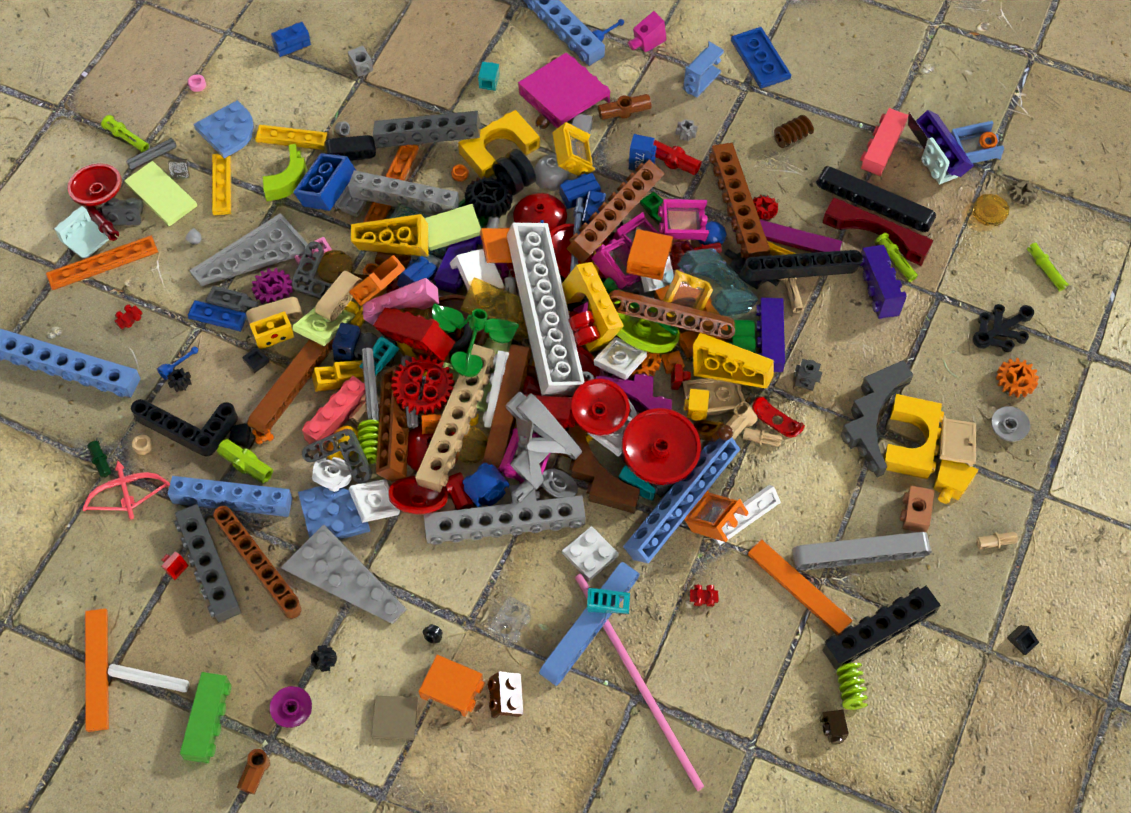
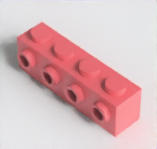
(884, 141)
(335, 412)

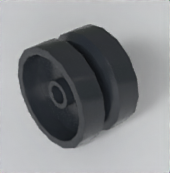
(515, 171)

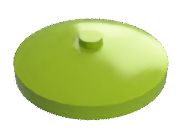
(646, 334)

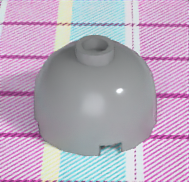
(549, 174)

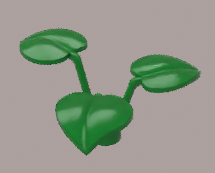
(498, 329)

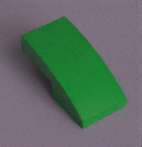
(651, 204)

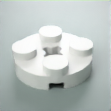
(323, 473)

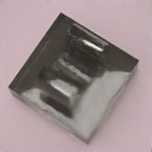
(178, 169)
(752, 393)

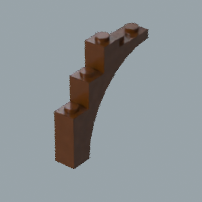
(602, 486)

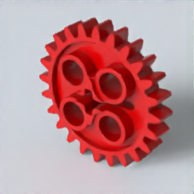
(405, 382)

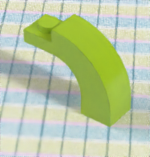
(285, 183)

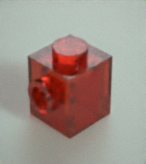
(678, 251)

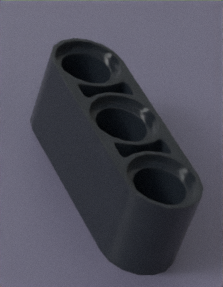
(353, 147)

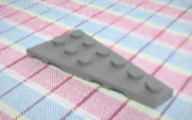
(262, 247)
(336, 569)

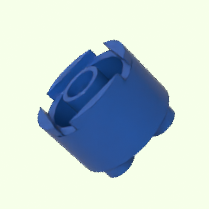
(485, 485)

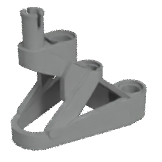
(530, 417)

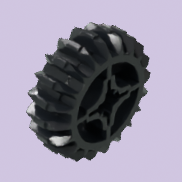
(489, 192)

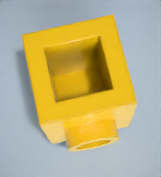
(697, 404)

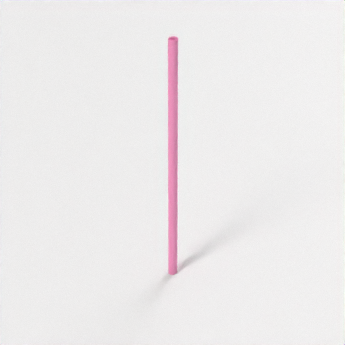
(646, 695)

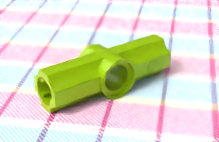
(245, 461)

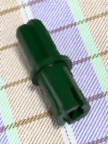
(99, 458)

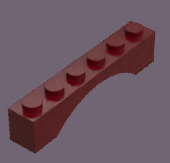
(846, 216)

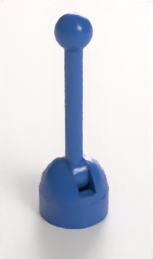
(600, 35)
(166, 369)

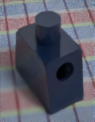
(345, 339)

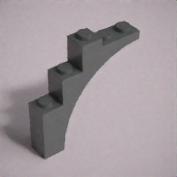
(862, 431)

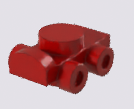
(129, 317)
(706, 596)

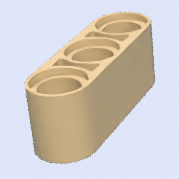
(337, 296)
(289, 305)

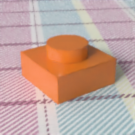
(670, 359)
(430, 423)

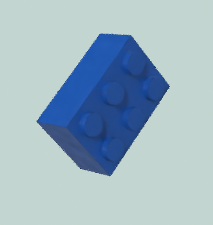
(324, 181)

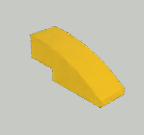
(334, 376)

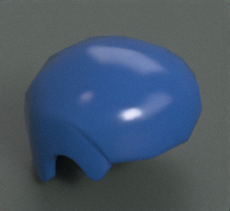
(716, 233)

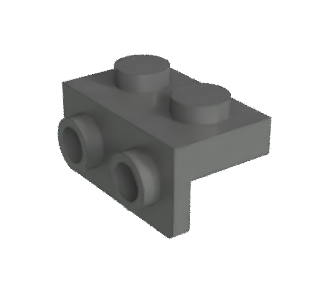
(123, 211)

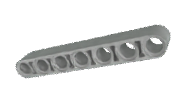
(861, 551)

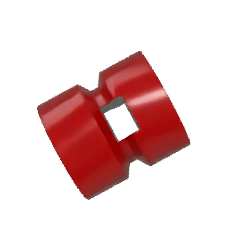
(583, 327)

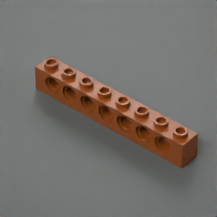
(739, 201)
(615, 211)

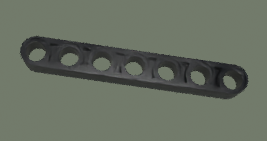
(876, 199)
(801, 265)

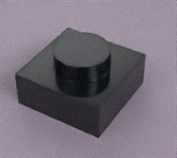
(255, 359)

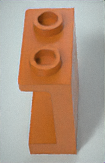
(649, 254)
(377, 280)
(452, 685)

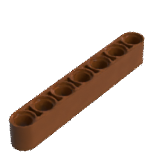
(678, 320)
(288, 386)
(503, 420)
(261, 569)

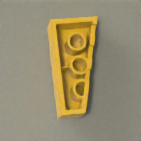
(396, 235)
(730, 363)

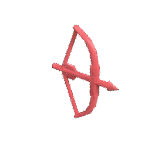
(126, 500)

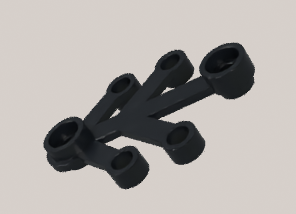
(1001, 329)

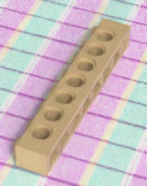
(436, 479)

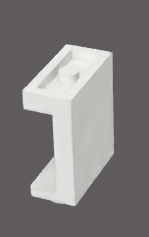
(474, 265)

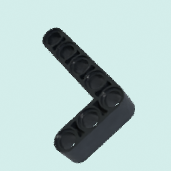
(183, 428)

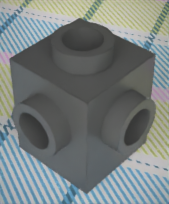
(807, 374)

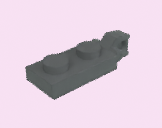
(230, 299)

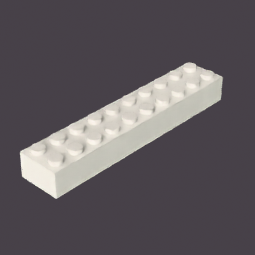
(545, 309)

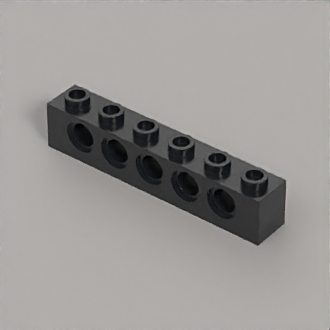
(926, 605)

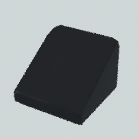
(240, 434)
(1023, 639)

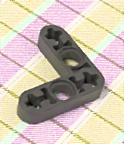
(308, 276)
(345, 448)

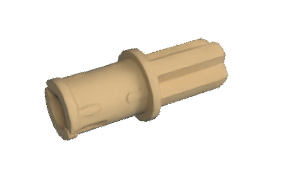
(762, 437)
(996, 540)

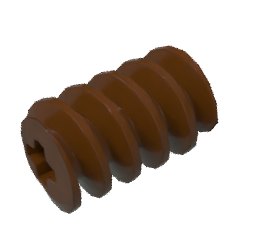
(793, 130)

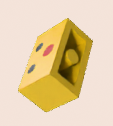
(271, 330)

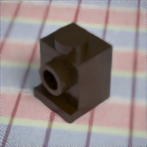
(834, 726)

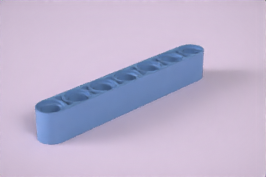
(586, 628)

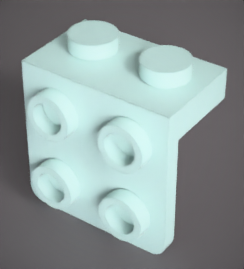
(936, 162)
(80, 233)

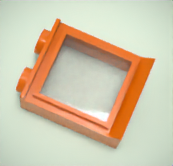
(712, 514)

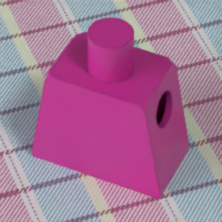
(648, 33)

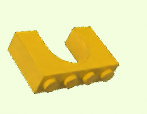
(510, 127)
(586, 282)
(926, 417)

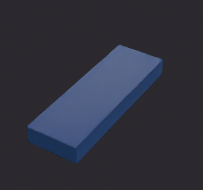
(217, 315)

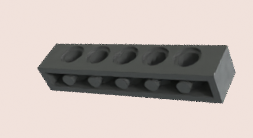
(427, 129)
(228, 605)

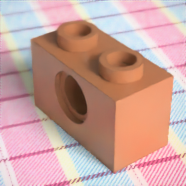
(922, 499)

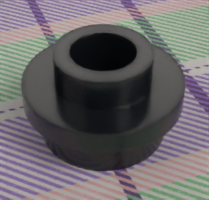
(432, 634)

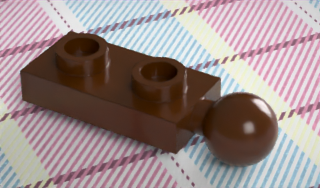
(713, 430)

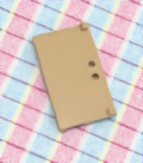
(958, 441)

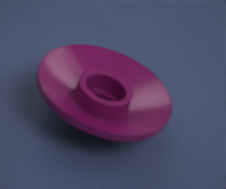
(287, 698)

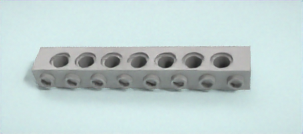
(513, 512)

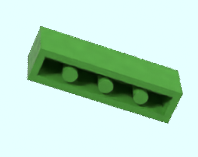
(205, 717)

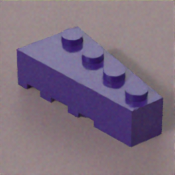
(882, 282)

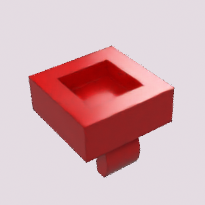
(678, 376)
(174, 565)

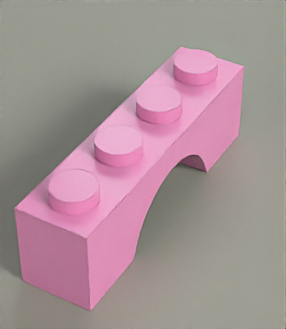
(419, 295)

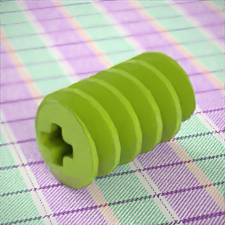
(368, 439)
(851, 687)

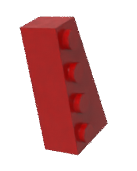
(414, 332)

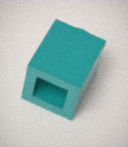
(488, 76)

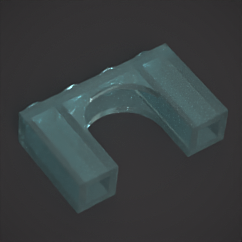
(736, 296)

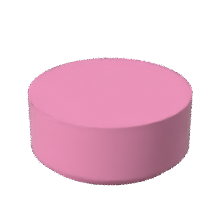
(196, 83)

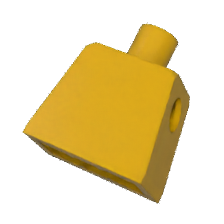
(953, 479)

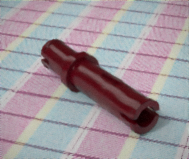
(104, 226)

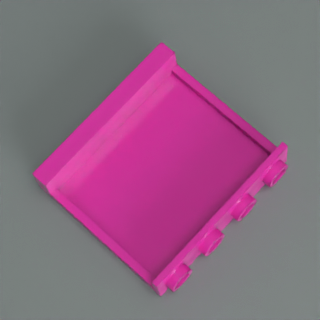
(562, 90)

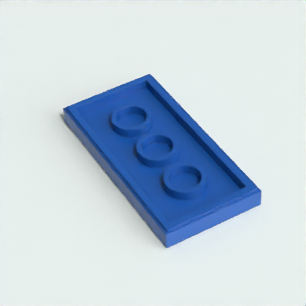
(760, 57)

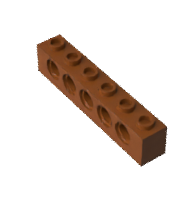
(392, 432)

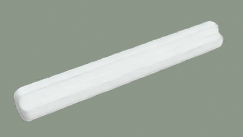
(148, 678)

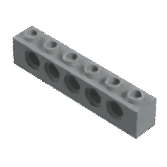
(395, 191)

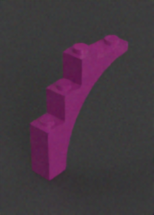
(640, 392)

